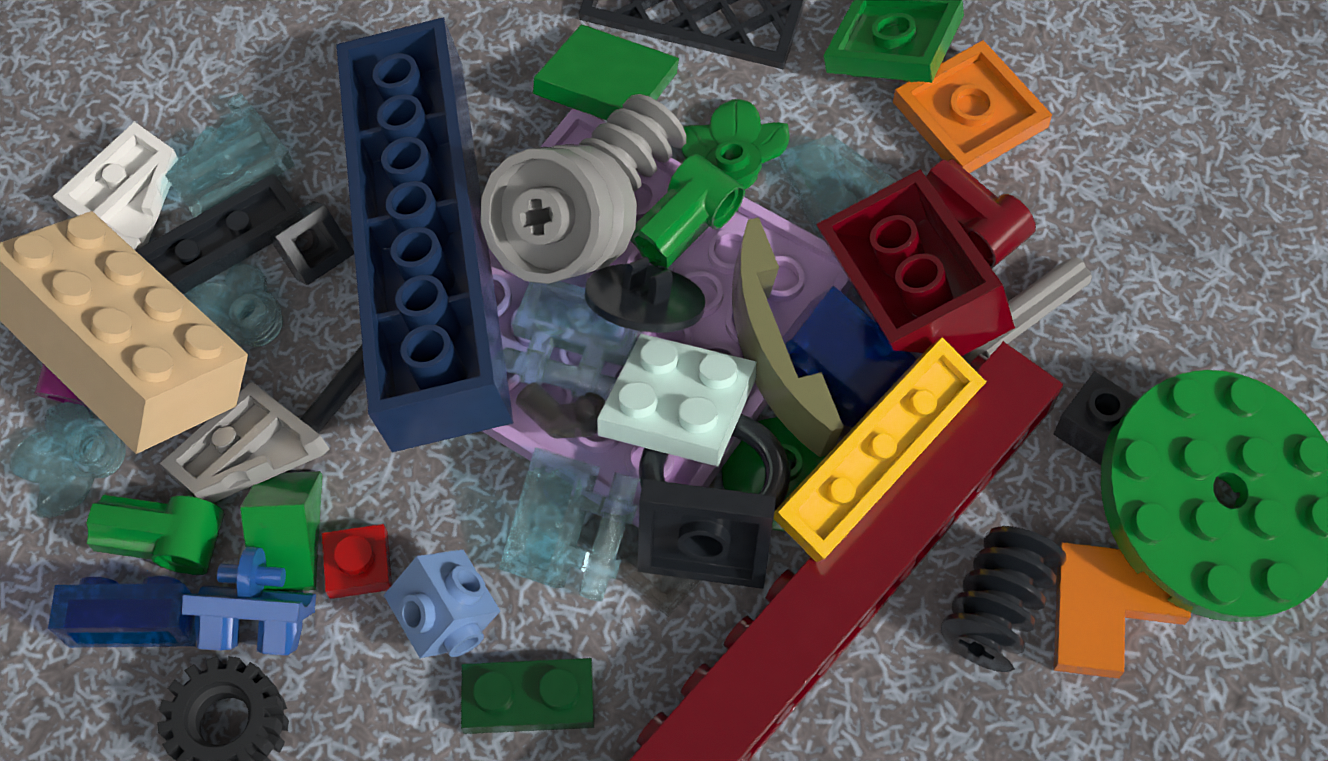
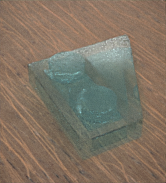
(228, 159)

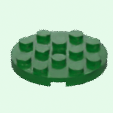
(1164, 507)

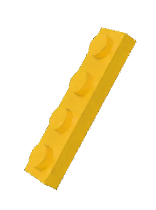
(878, 450)

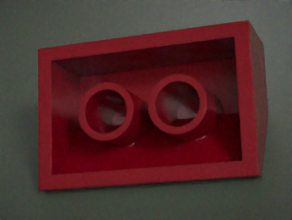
(918, 269)

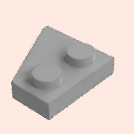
(243, 448)

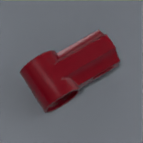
(990, 221)

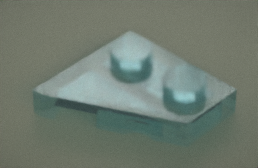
(830, 177)

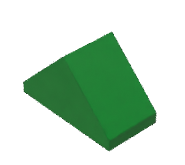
(285, 522)

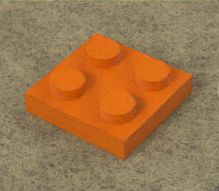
(973, 108)

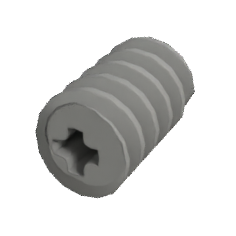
(639, 136)

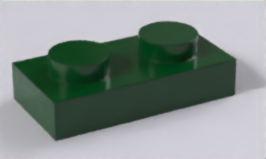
(527, 696)

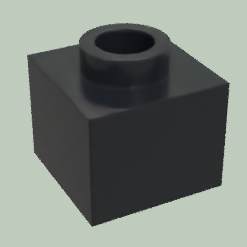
(328, 245)
(1093, 415)

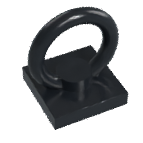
(711, 530)

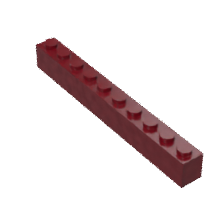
(829, 602)

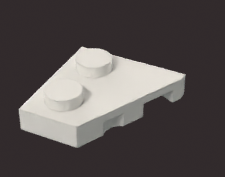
(123, 185)

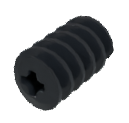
(996, 594)

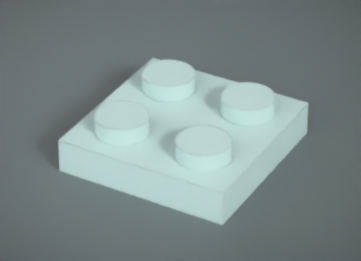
(677, 399)

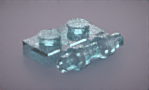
(562, 319)
(551, 519)

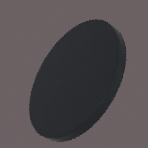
(644, 297)

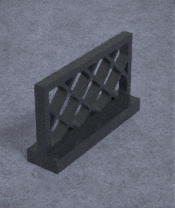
(720, 44)

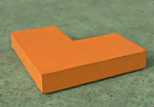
(1092, 601)

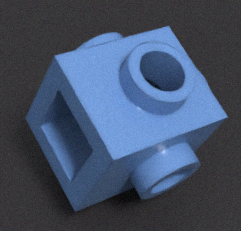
(442, 604)

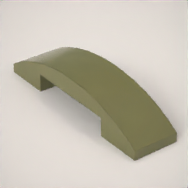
(799, 403)

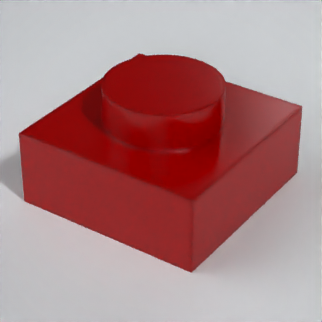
(356, 561)

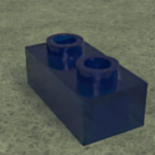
(122, 615)

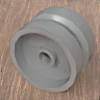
(558, 212)

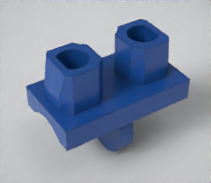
(221, 608)

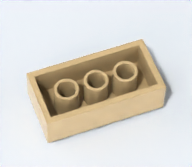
(117, 331)

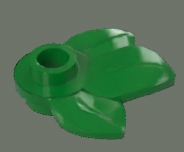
(737, 140)

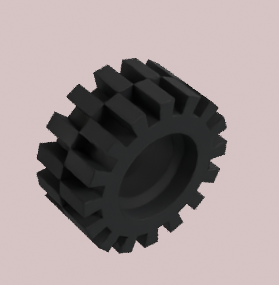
(216, 683)

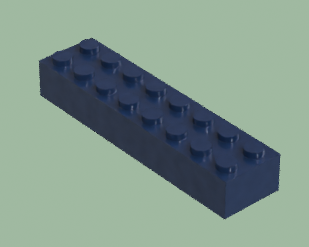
(419, 240)

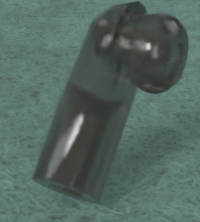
(558, 419)

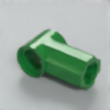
(695, 200)
(172, 535)

